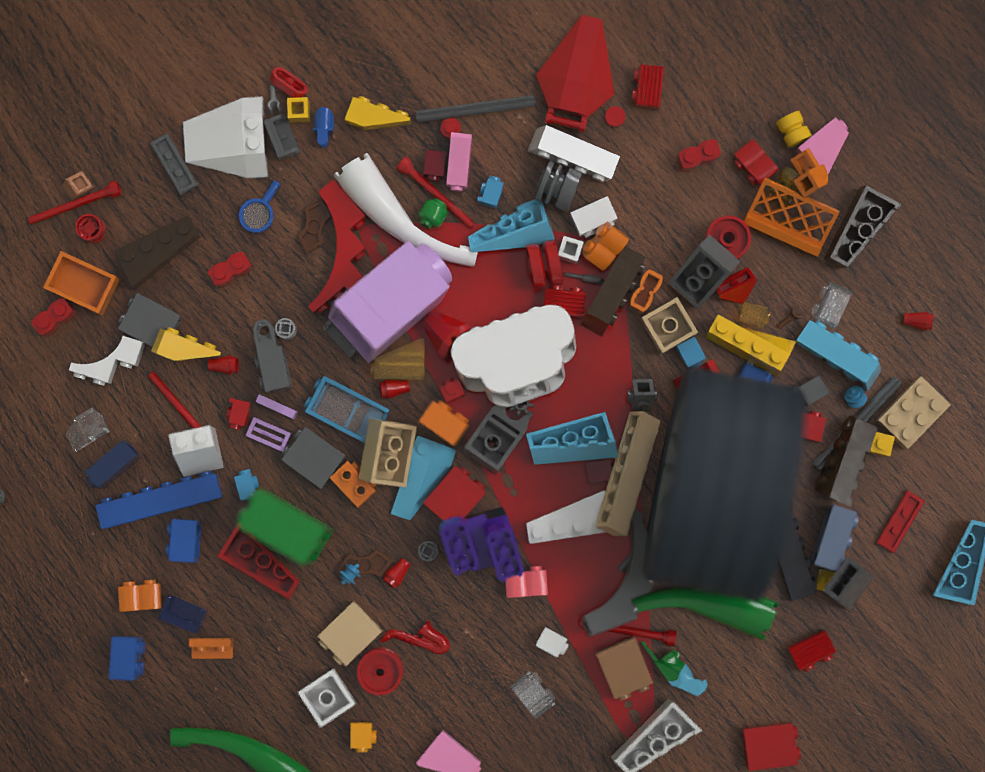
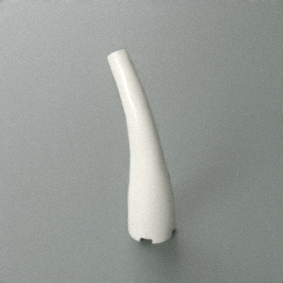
(374, 197)

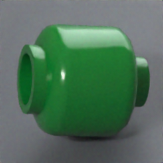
(432, 213)

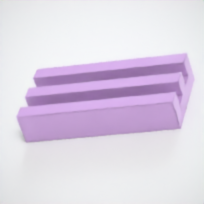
(276, 406)
(284, 441)

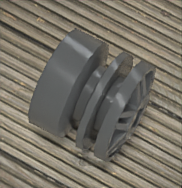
(558, 186)

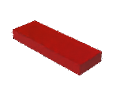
(900, 521)

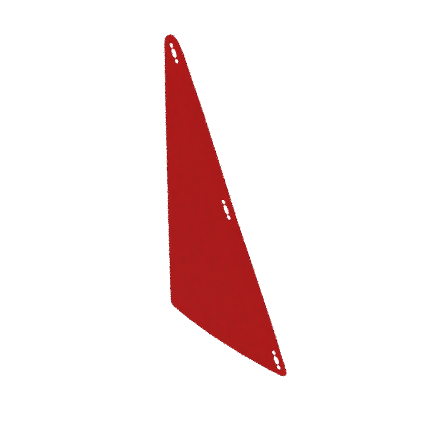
(597, 378)

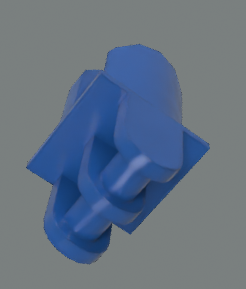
(323, 126)

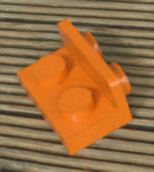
(211, 648)

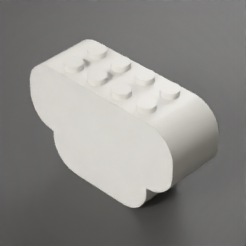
(517, 355)

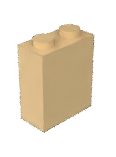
(349, 634)

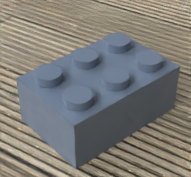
(834, 538)

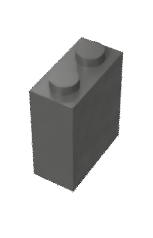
(146, 318)
(312, 457)
(848, 583)

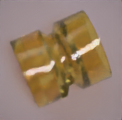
(786, 178)

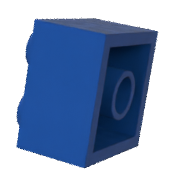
(184, 540)
(127, 657)

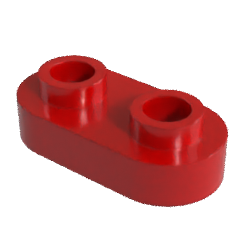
(288, 83)

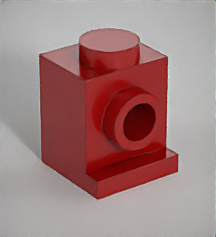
(451, 389)
(238, 413)

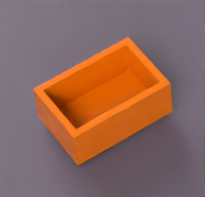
(81, 283)
(444, 423)

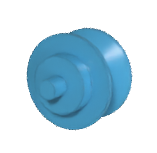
(855, 397)
(350, 573)

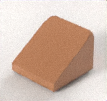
(77, 185)

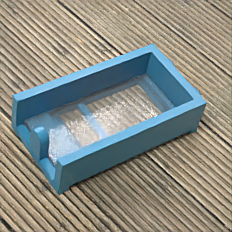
(343, 408)

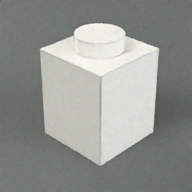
(570, 250)
(552, 642)

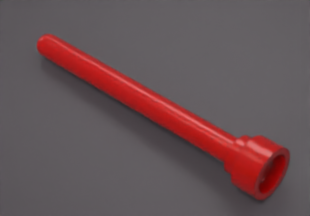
(406, 167)
(112, 189)
(667, 637)

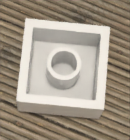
(327, 697)

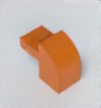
(811, 174)

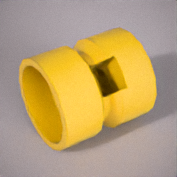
(793, 128)

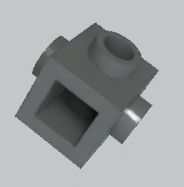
(642, 395)

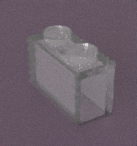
(831, 305)
(532, 694)

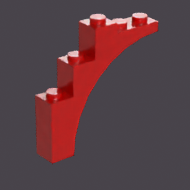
(349, 248)

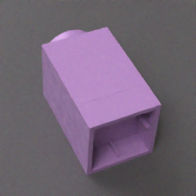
(391, 299)

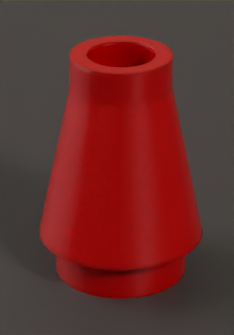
(919, 320)
(225, 364)
(393, 388)
(396, 573)

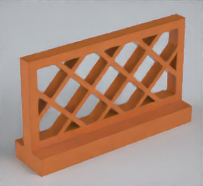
(788, 233)

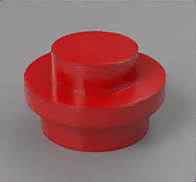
(450, 125)

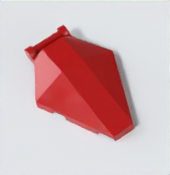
(577, 74)

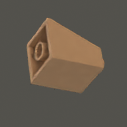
(624, 668)

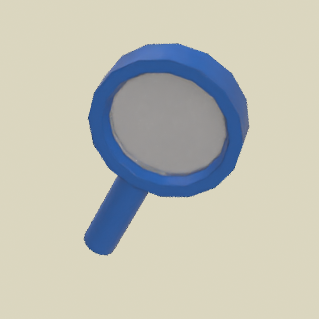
(257, 214)

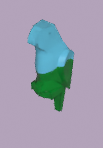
(677, 672)

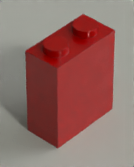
(455, 495)
(770, 746)

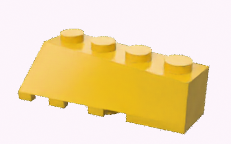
(754, 346)

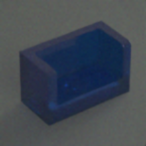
(183, 614)

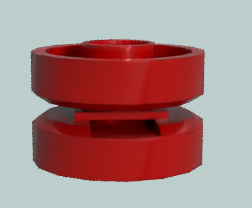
(733, 228)
(543, 264)
(380, 658)

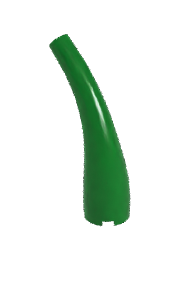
(737, 613)
(255, 753)

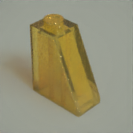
(401, 363)

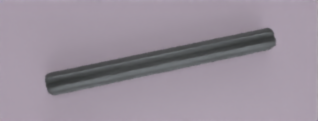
(475, 108)
(864, 415)

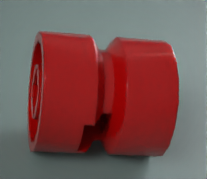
(90, 228)

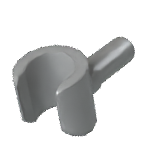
(273, 103)

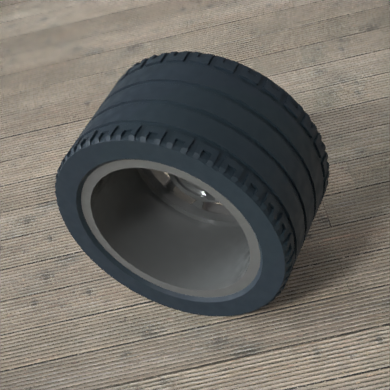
(725, 484)

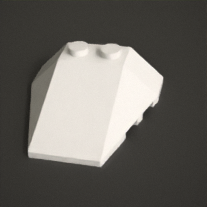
(229, 139)

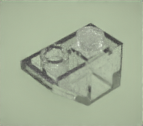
(86, 429)

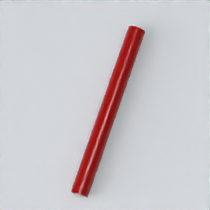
(173, 400)

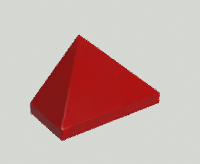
(737, 286)

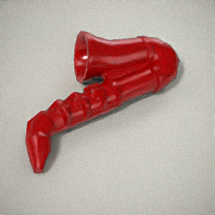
(430, 640)

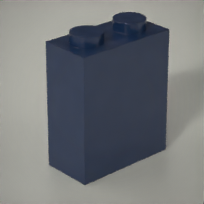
(112, 465)

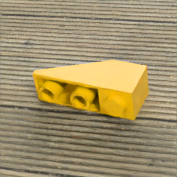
(370, 116)
(179, 348)

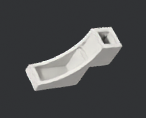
(128, 352)

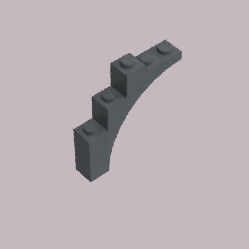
(619, 608)

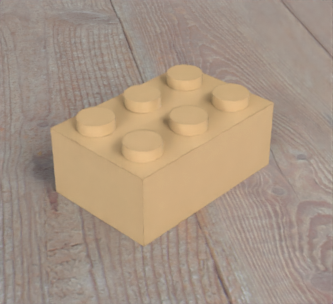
(912, 412)
(387, 452)

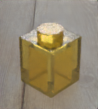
(753, 315)

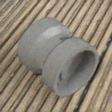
(287, 332)

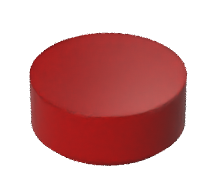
(615, 116)

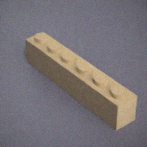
(628, 473)

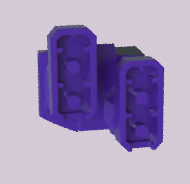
(482, 542)

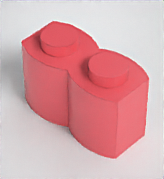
(529, 584)

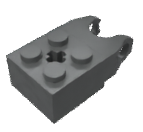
(271, 360)
(500, 430)

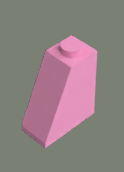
(827, 143)
(459, 161)
(448, 756)

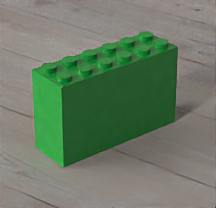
(284, 526)

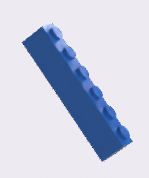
(159, 501)

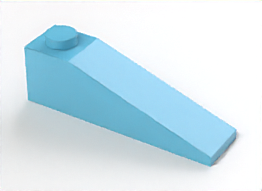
(517, 230)
(427, 468)

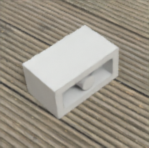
(592, 216)

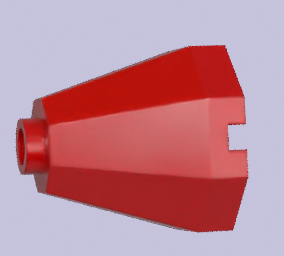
(443, 332)

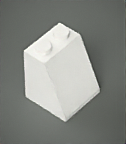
(196, 450)

